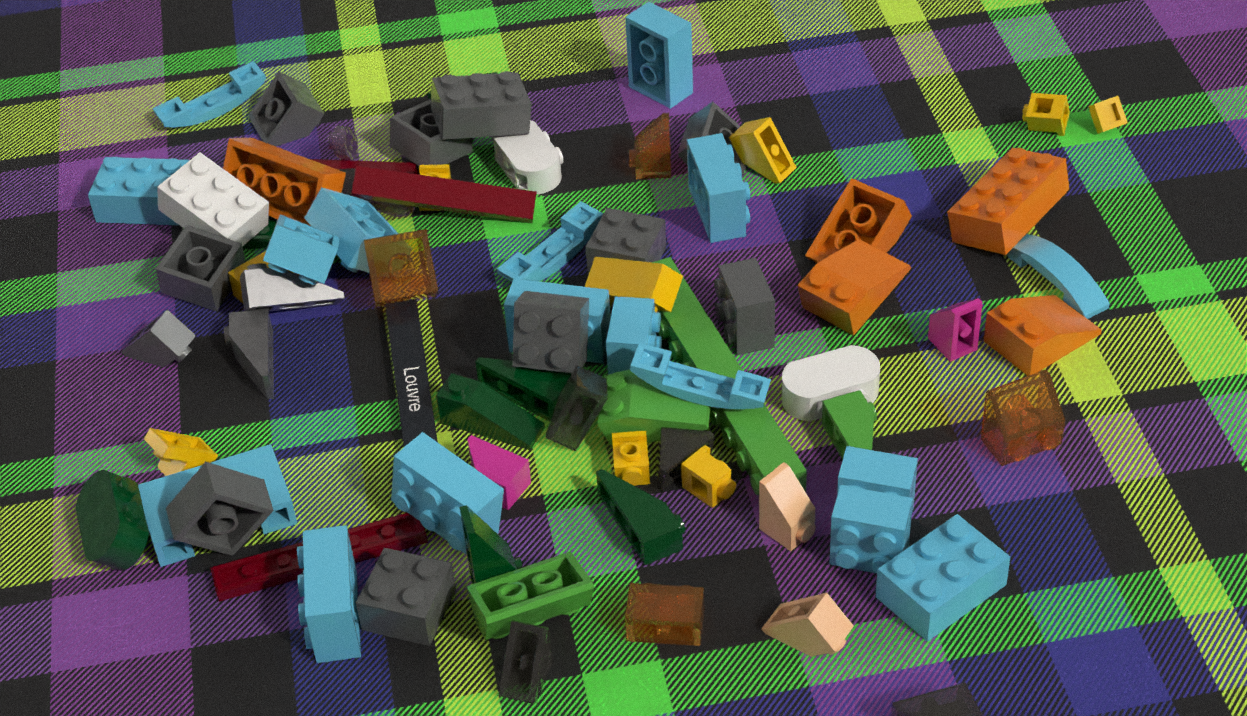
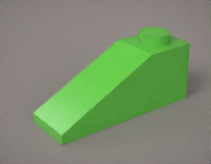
(849, 421)

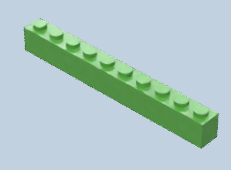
(749, 432)

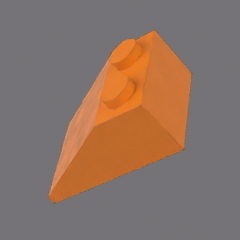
(862, 215)
(851, 284)
(1036, 331)

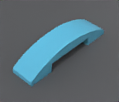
(243, 84)
(557, 249)
(1062, 271)
(698, 385)

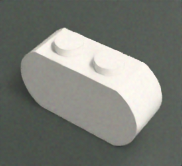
(529, 160)
(828, 376)

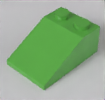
(641, 407)

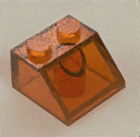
(400, 267)
(1022, 418)

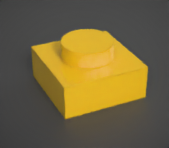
(1107, 114)

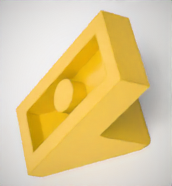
(178, 451)

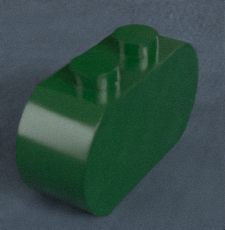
(112, 520)

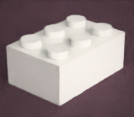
(212, 201)

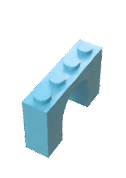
(161, 491)

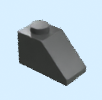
(160, 341)

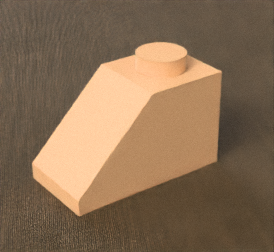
(785, 508)
(810, 625)

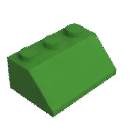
(530, 595)

